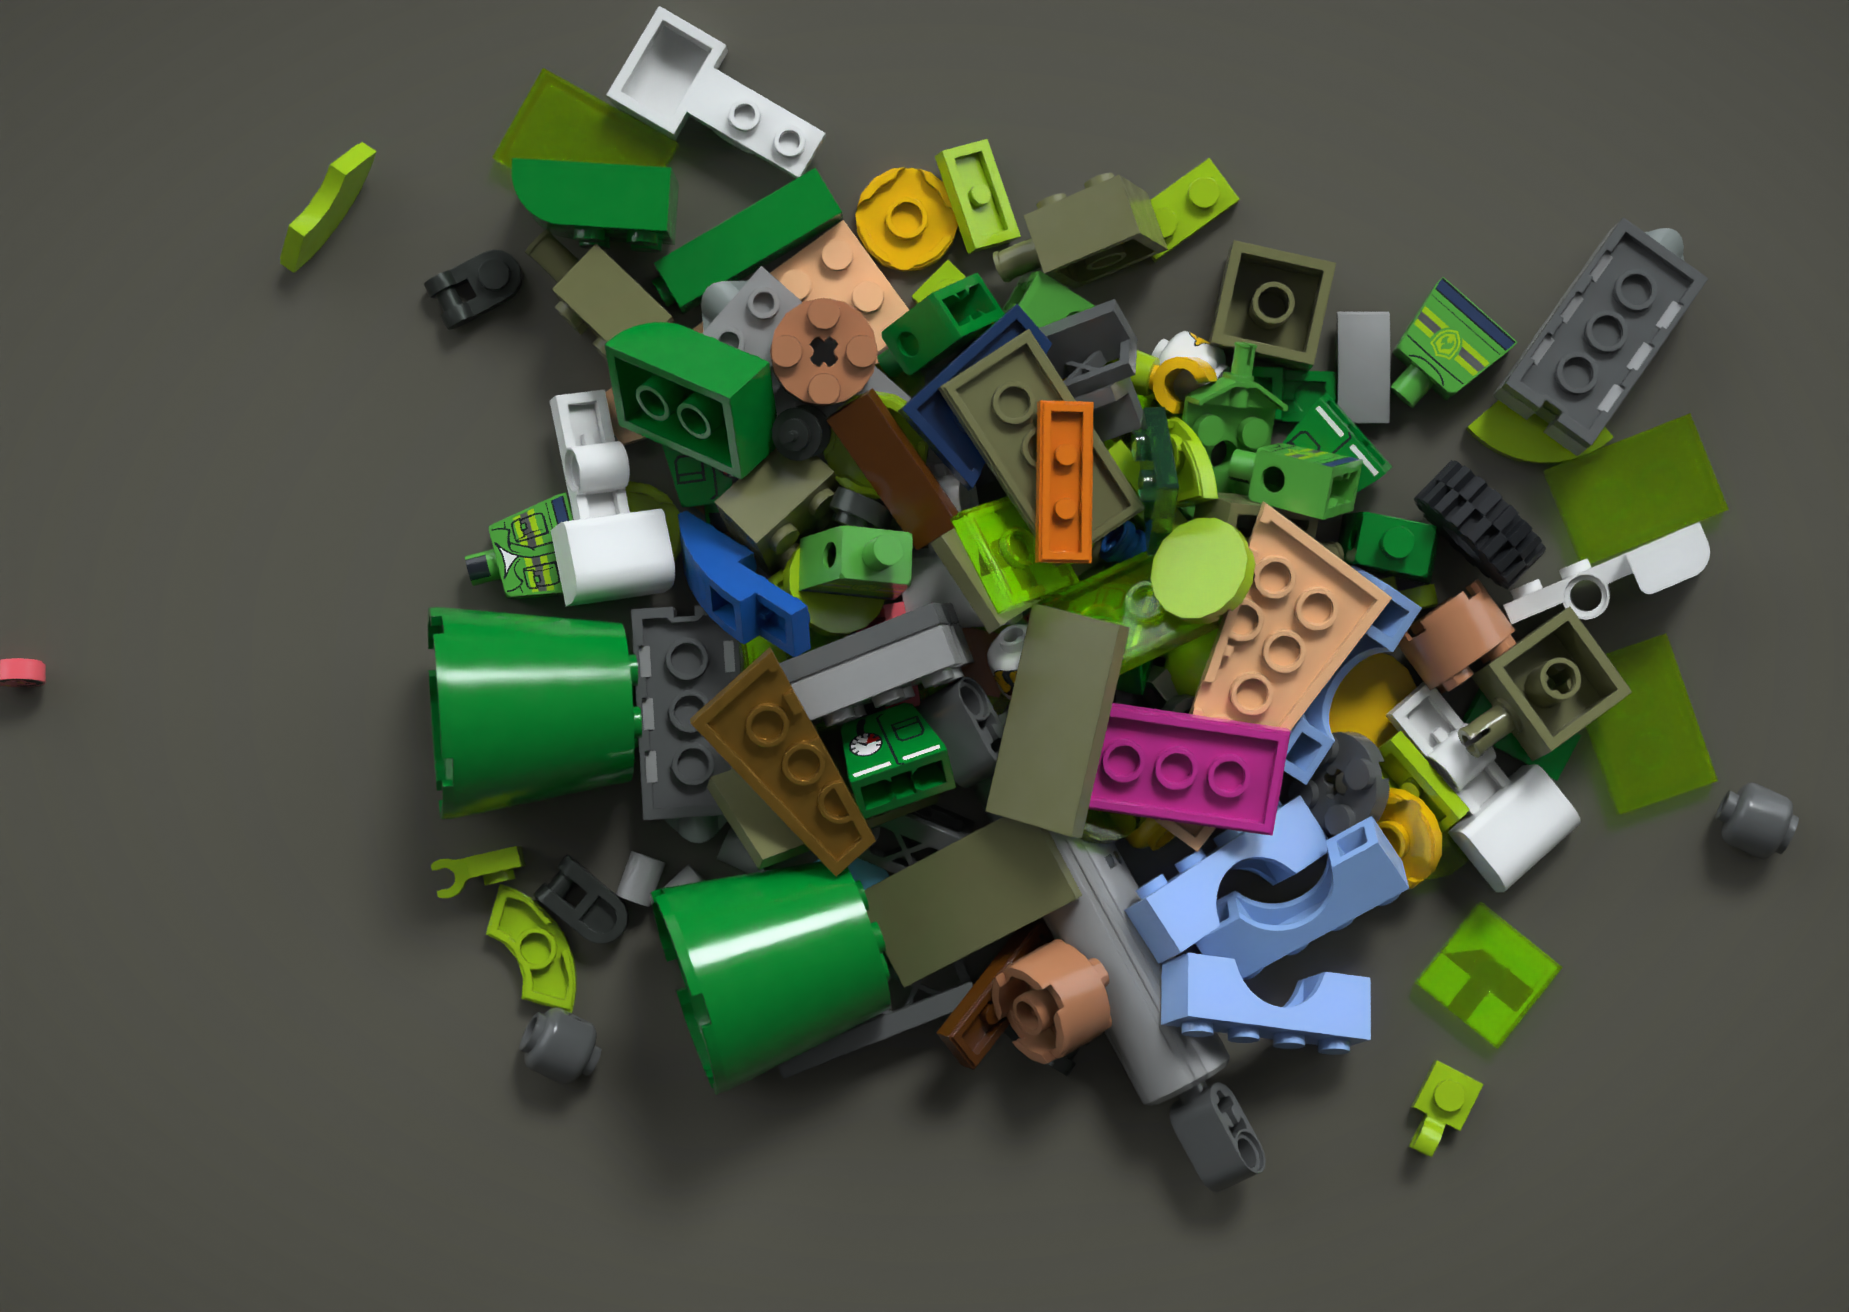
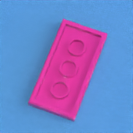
(1191, 769)

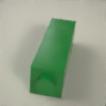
(747, 240)

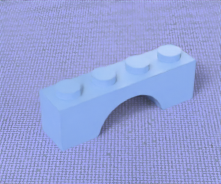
(1312, 735)
(1358, 876)
(1184, 908)
(1210, 996)

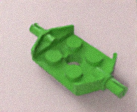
(1232, 412)

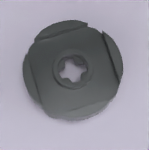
(1365, 791)

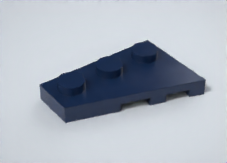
(934, 419)

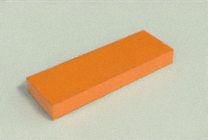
(1064, 482)

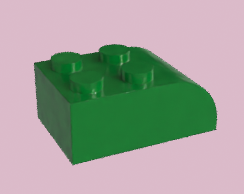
(600, 201)
(693, 395)

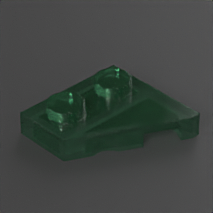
(1157, 476)

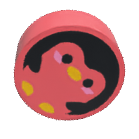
(22, 672)

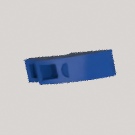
(734, 595)

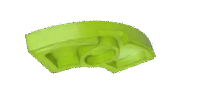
(327, 206)
(1523, 439)
(1192, 465)
(538, 946)

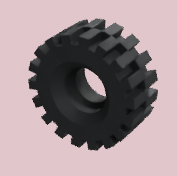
(1480, 524)

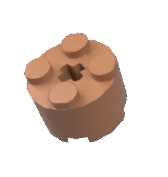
(854, 352)
(1457, 636)
(1053, 1000)

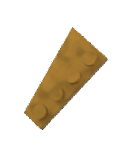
(780, 755)

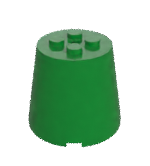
(528, 708)
(771, 965)

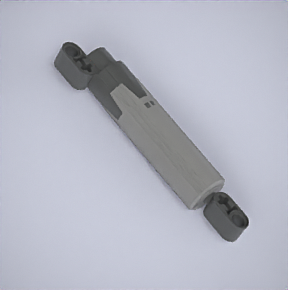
(1153, 1055)

